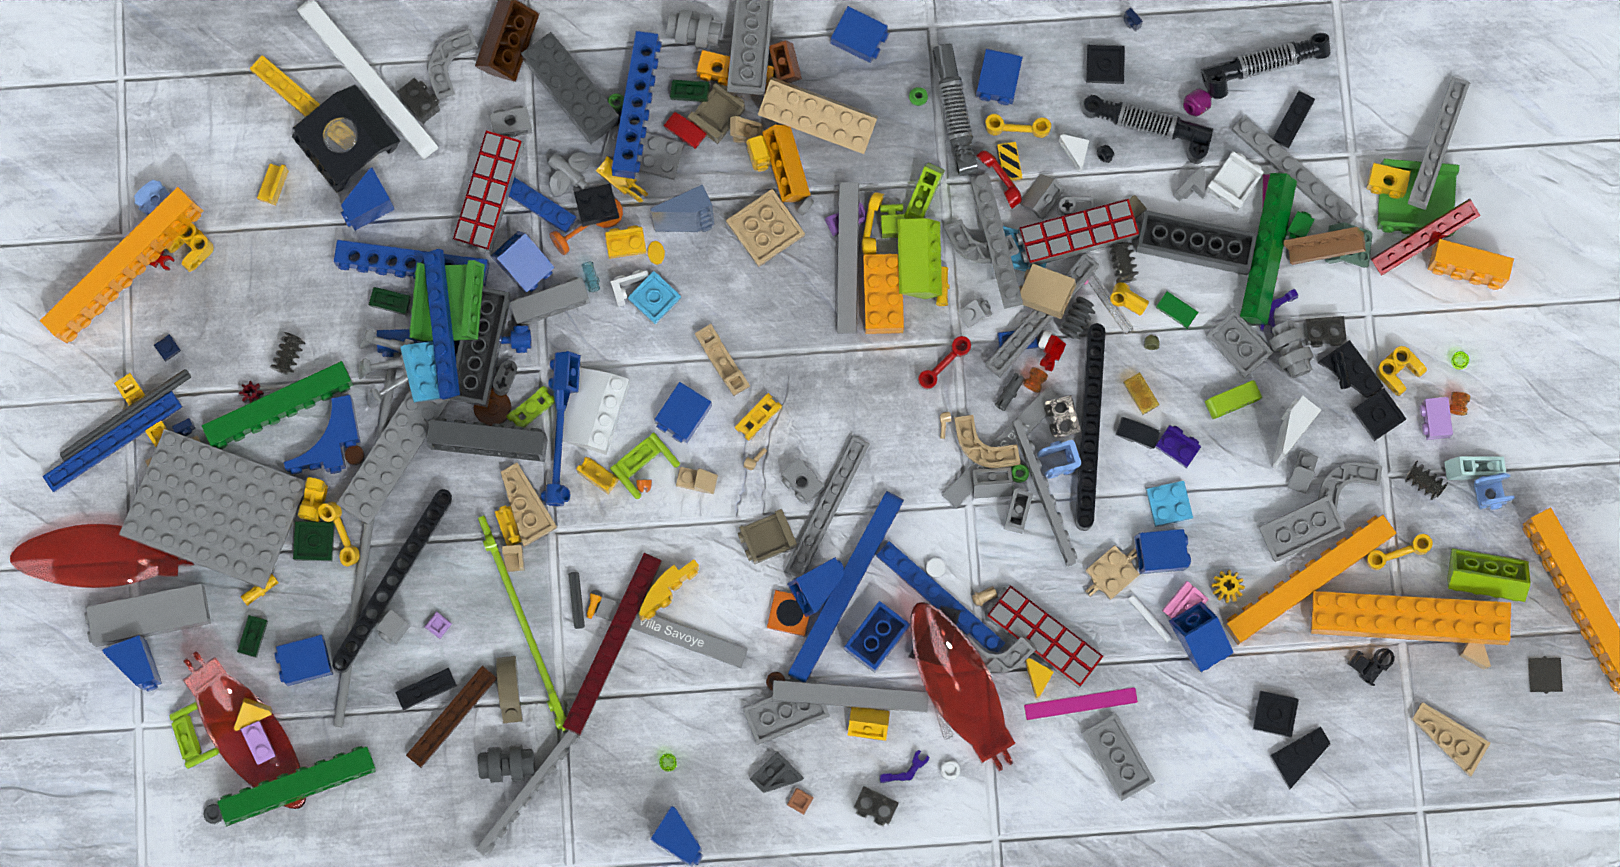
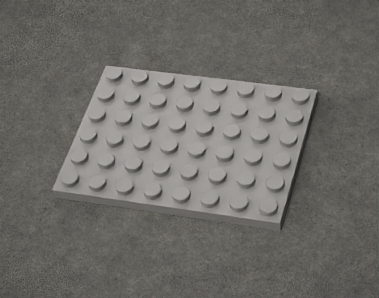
(214, 509)

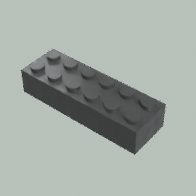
(570, 88)
(1196, 242)
(478, 358)
(487, 440)

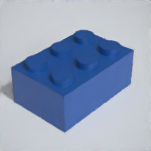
(877, 636)

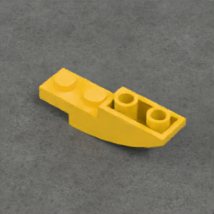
(660, 593)

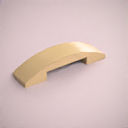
(721, 360)

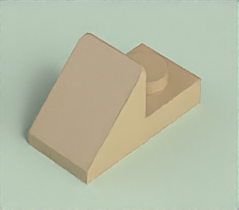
(744, 129)
(697, 480)

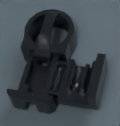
(1369, 669)

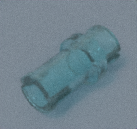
(592, 280)

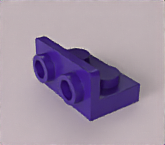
(1178, 445)

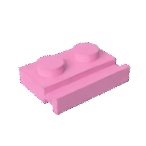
(1184, 599)

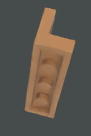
(1325, 245)

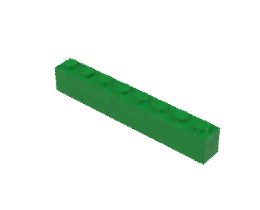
(1268, 248)
(277, 406)
(296, 786)

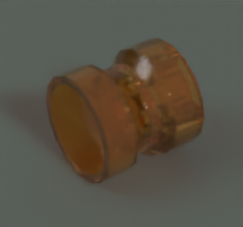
(1035, 380)
(1459, 403)

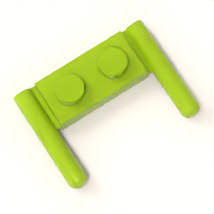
(639, 458)
(187, 738)

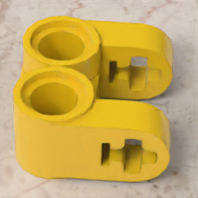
(197, 255)
(1396, 366)
(314, 496)

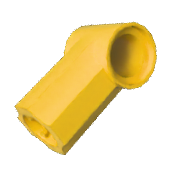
(1128, 298)

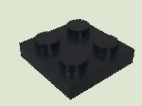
(1105, 64)
(596, 205)
(1379, 414)
(1275, 714)

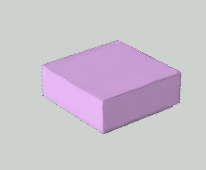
(438, 625)

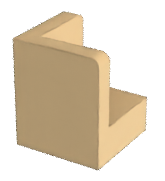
(513, 558)

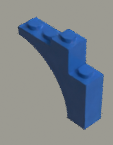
(328, 450)

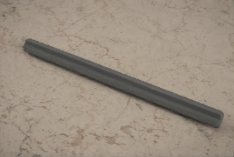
(127, 413)

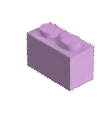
(1436, 418)
(258, 742)

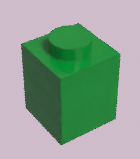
(1300, 225)

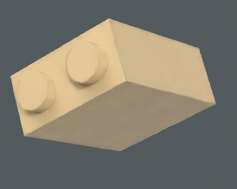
(1047, 290)

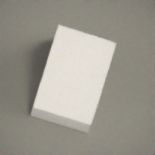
(1075, 149)

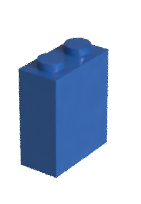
(859, 35)
(999, 77)
(682, 413)
(1162, 551)
(303, 660)

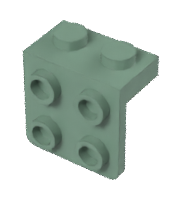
(1359, 259)

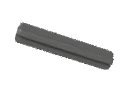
(576, 599)

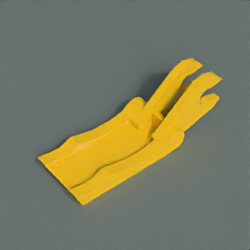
(620, 183)

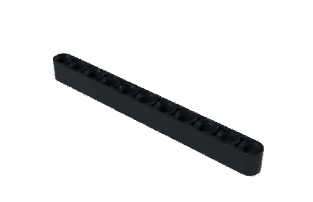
(1090, 417)
(389, 590)

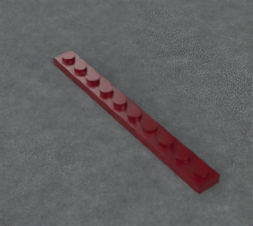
(612, 644)

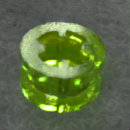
(1464, 364)
(668, 768)

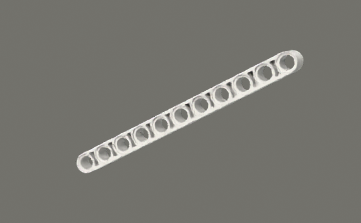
(367, 78)

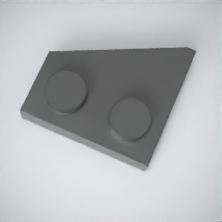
(775, 774)

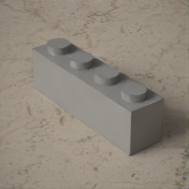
(550, 301)

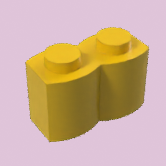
(758, 153)

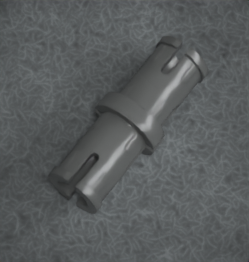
(1010, 391)

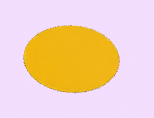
(656, 252)

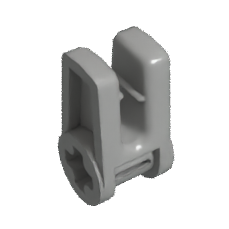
(1075, 205)

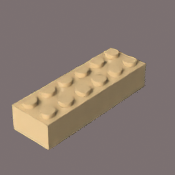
(817, 115)

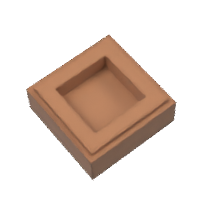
(800, 801)

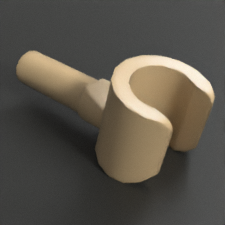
(944, 418)
(751, 463)

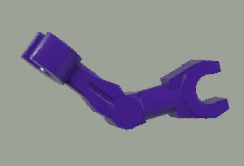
(1289, 296)
(916, 764)

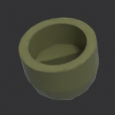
(1151, 342)

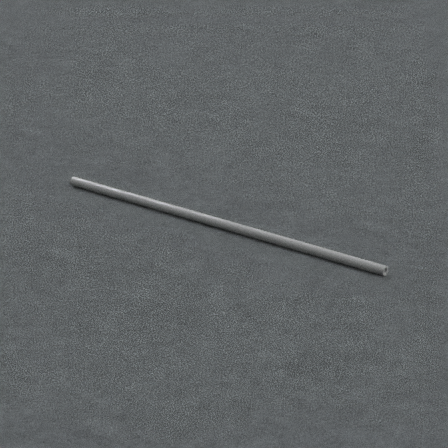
(362, 566)

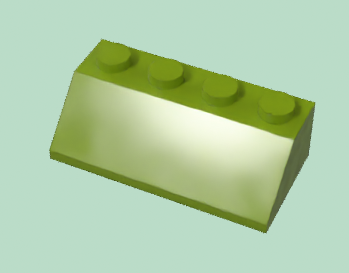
(919, 258)
(1488, 575)

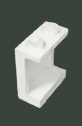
(1235, 181)

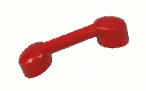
(1012, 193)
(928, 378)

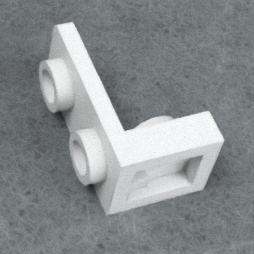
(620, 281)

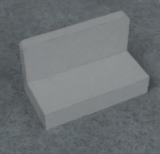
(1042, 195)
(992, 482)

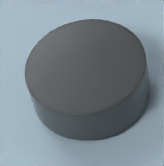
(212, 814)

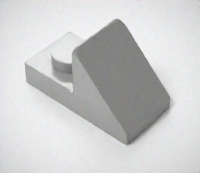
(1195, 182)
(1303, 472)

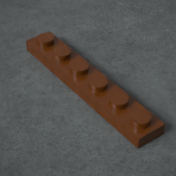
(451, 716)

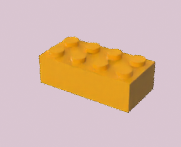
(1470, 264)
(881, 294)

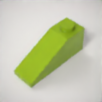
(924, 191)

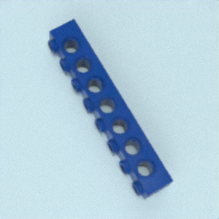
(629, 167)
(346, 249)

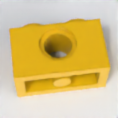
(1397, 176)

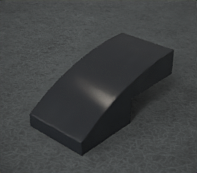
(1137, 432)

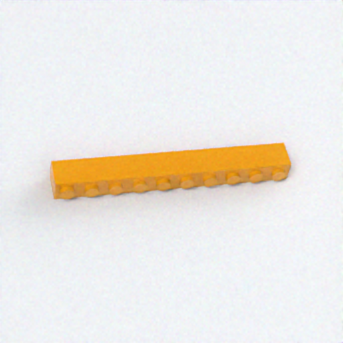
(1310, 579)

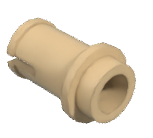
(984, 596)

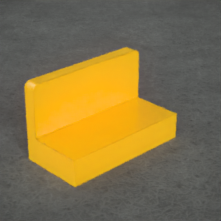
(273, 184)
(868, 723)

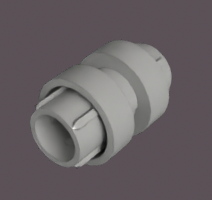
(685, 27)
(1288, 342)

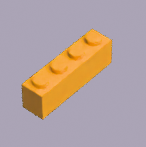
(786, 163)

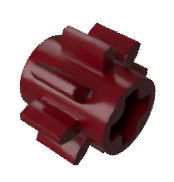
(247, 389)

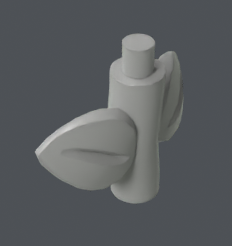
(568, 172)

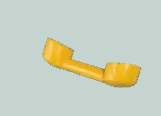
(995, 125)
(869, 244)
(332, 512)
(1376, 559)

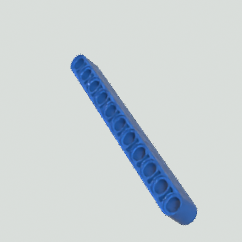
(846, 587)

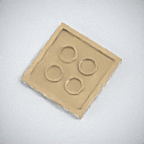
(765, 227)

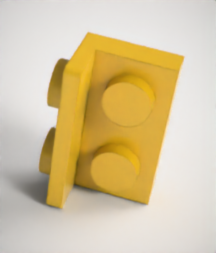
(625, 242)

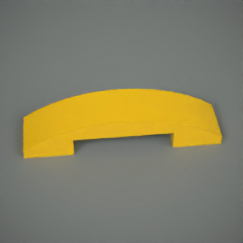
(131, 393)

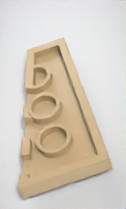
(528, 510)
(1455, 740)

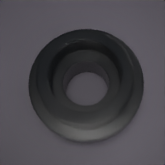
(1105, 153)

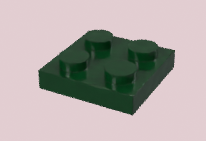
(313, 541)

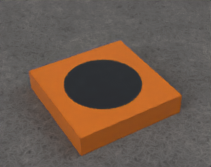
(787, 615)

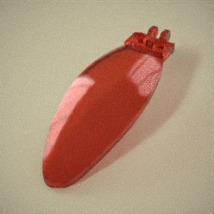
(92, 558)
(959, 683)
(218, 704)

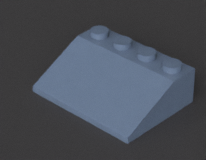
(684, 213)

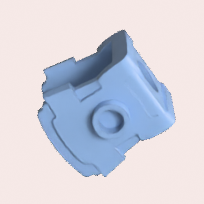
(150, 196)
(1071, 454)
(1495, 483)

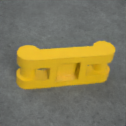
(758, 416)

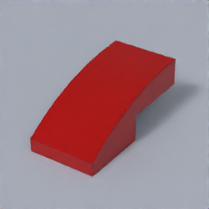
(685, 130)

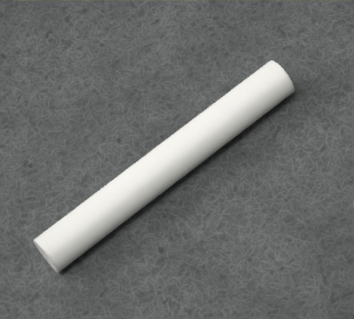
(1150, 618)

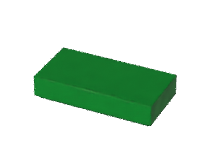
(1177, 309)

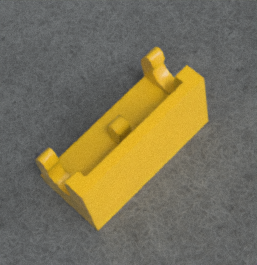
(597, 475)

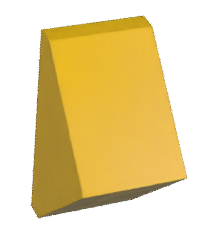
(1038, 675)
(251, 712)

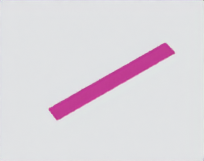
(1080, 703)

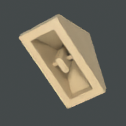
(1476, 654)

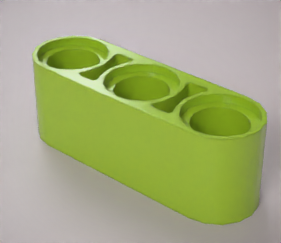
(1233, 399)

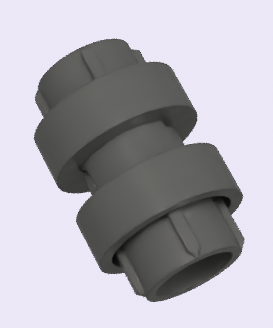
(496, 764)

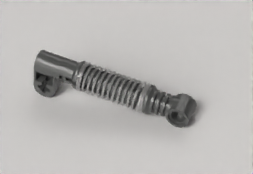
(956, 109)

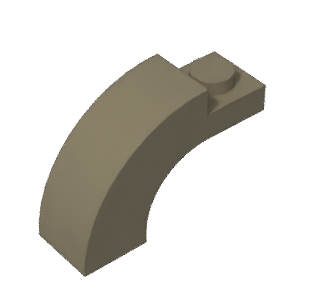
(508, 689)

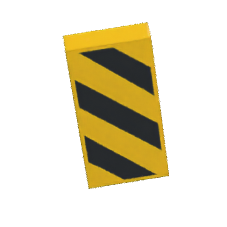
(1010, 160)

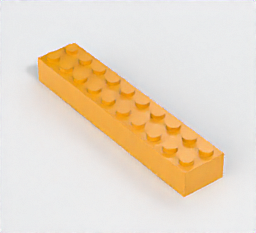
(122, 266)
(1577, 591)
(1411, 618)

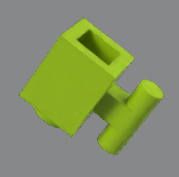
(889, 223)

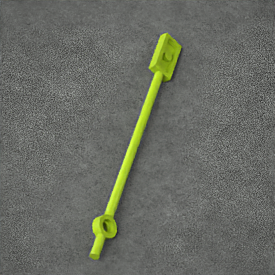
(554, 703)

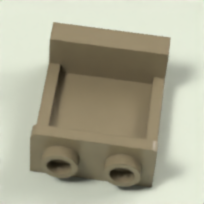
(715, 115)
(767, 537)

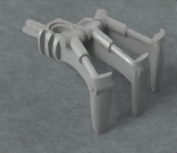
(365, 367)

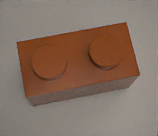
(785, 61)

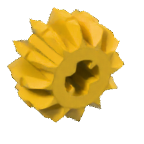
(1222, 590)

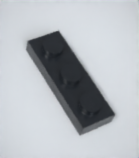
(1293, 119)
(426, 689)

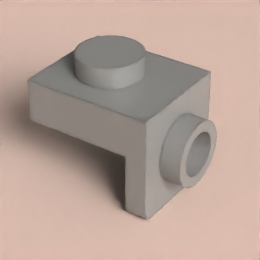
(975, 312)

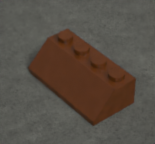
(506, 39)

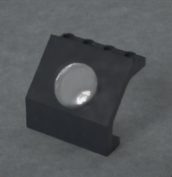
(344, 136)

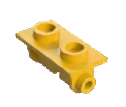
(508, 525)

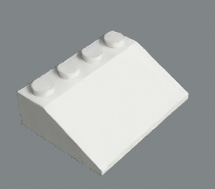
(594, 410)
(1295, 423)

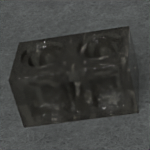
(416, 102)
(1324, 325)
(1067, 415)
(878, 801)

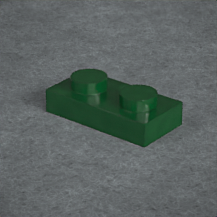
(690, 90)
(389, 301)
(252, 636)

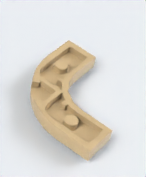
(980, 453)

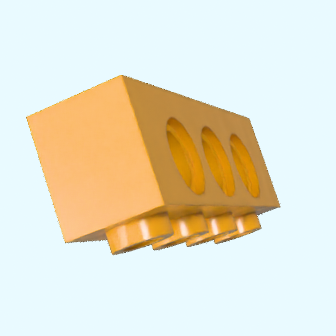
(709, 60)

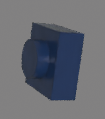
(1132, 20)
(167, 348)
(184, 428)

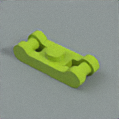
(531, 408)

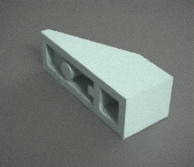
(1473, 467)

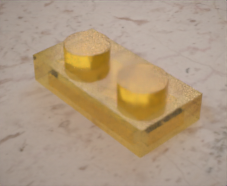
(1141, 393)

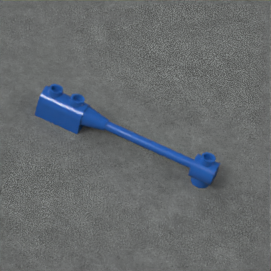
(519, 339)
(564, 381)

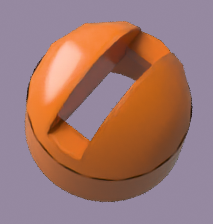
(641, 484)

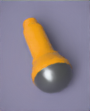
(595, 598)

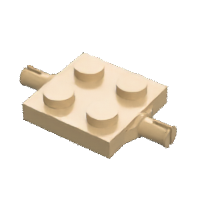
(1112, 572)

